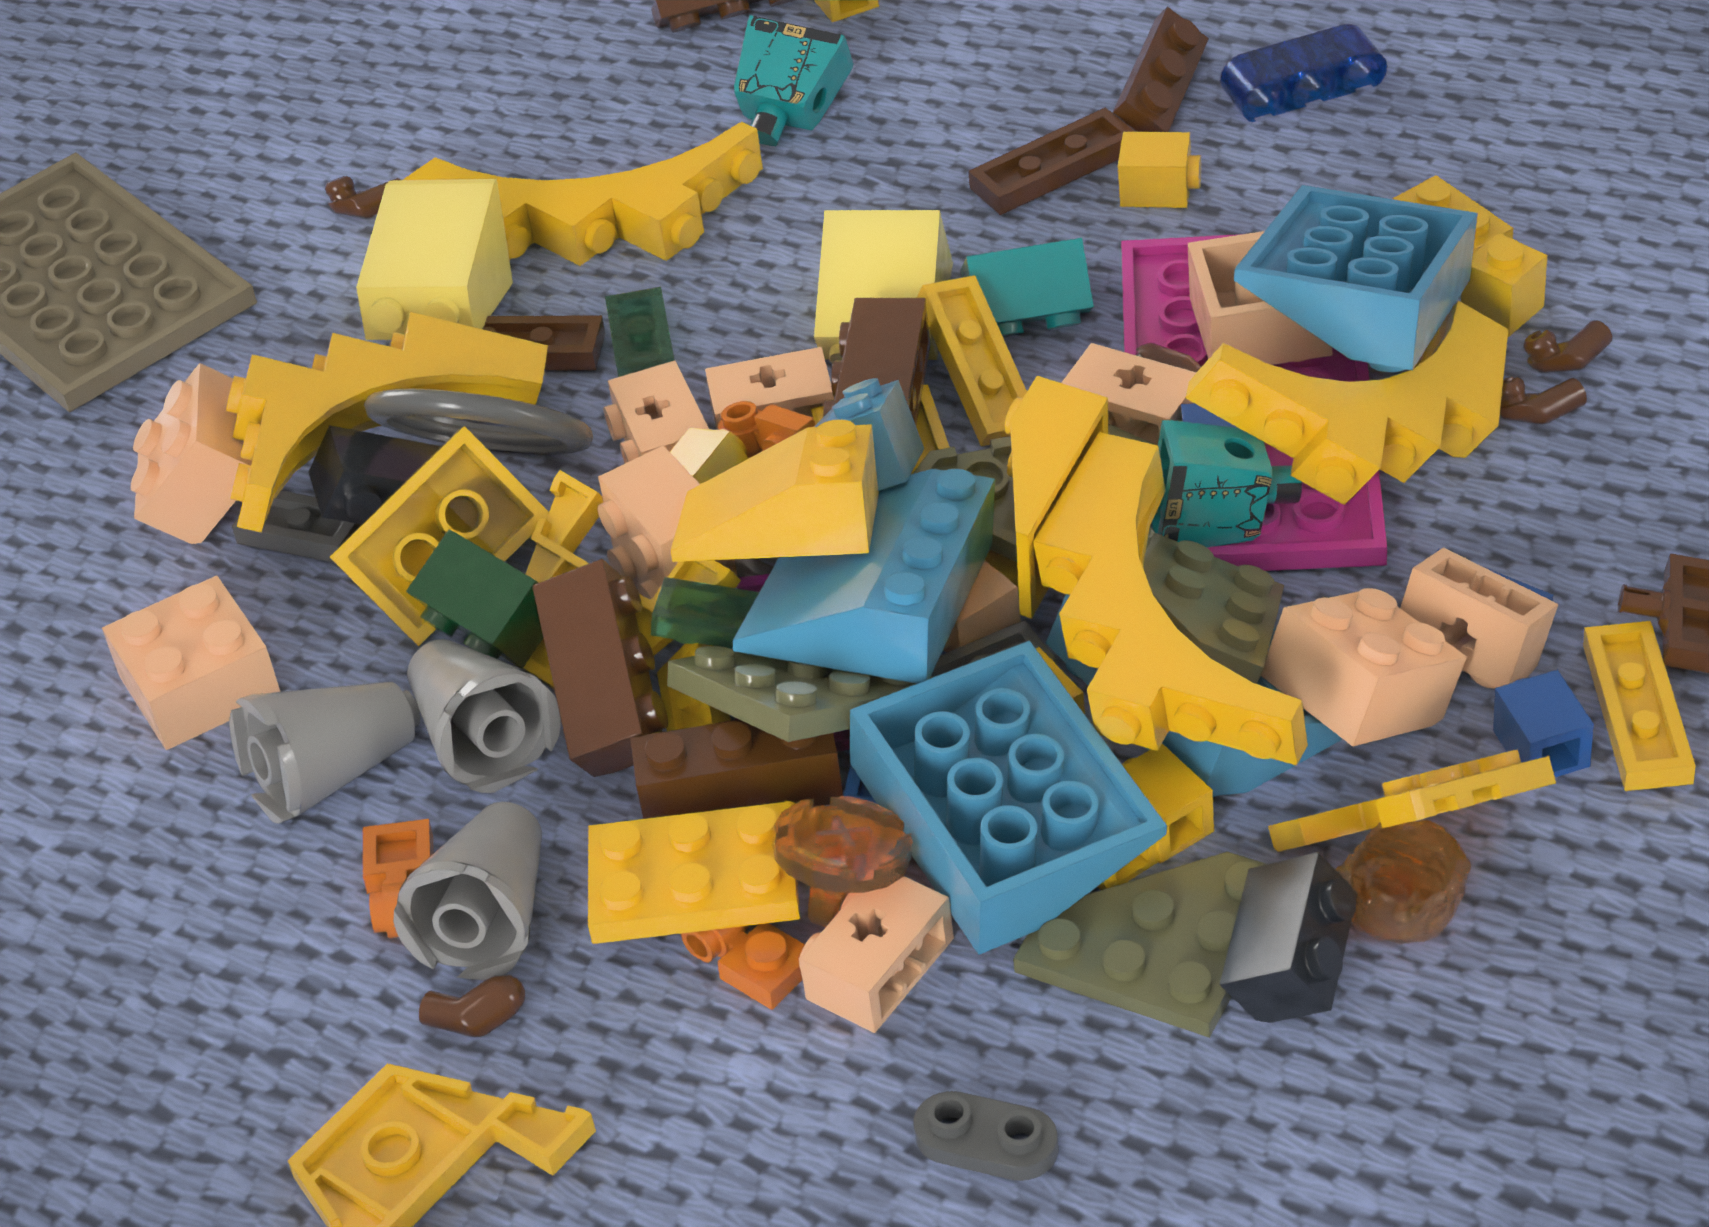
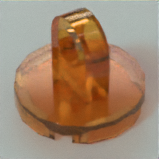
(840, 850)

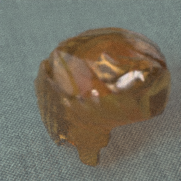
(1406, 881)

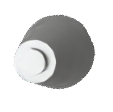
(482, 714)
(317, 740)
(474, 895)

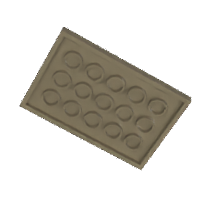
(100, 283)

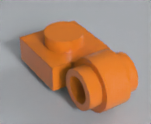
(764, 427)
(388, 859)
(756, 963)

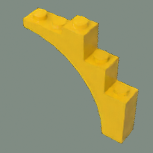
(646, 206)
(289, 406)
(1354, 428)
(1147, 669)

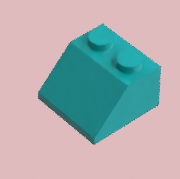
(1034, 284)

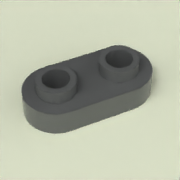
(983, 1135)

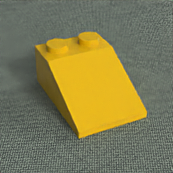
(1048, 441)
(453, 490)
(787, 501)

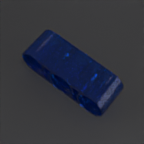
(1302, 71)

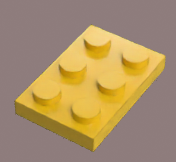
(687, 874)

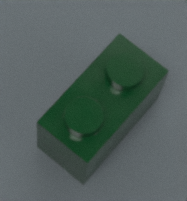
(480, 597)

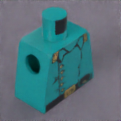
(788, 75)
(1217, 484)

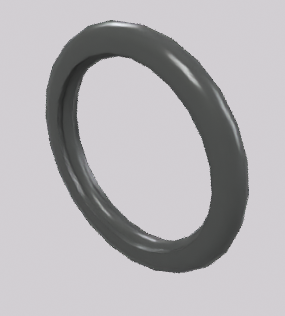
(424, 413)

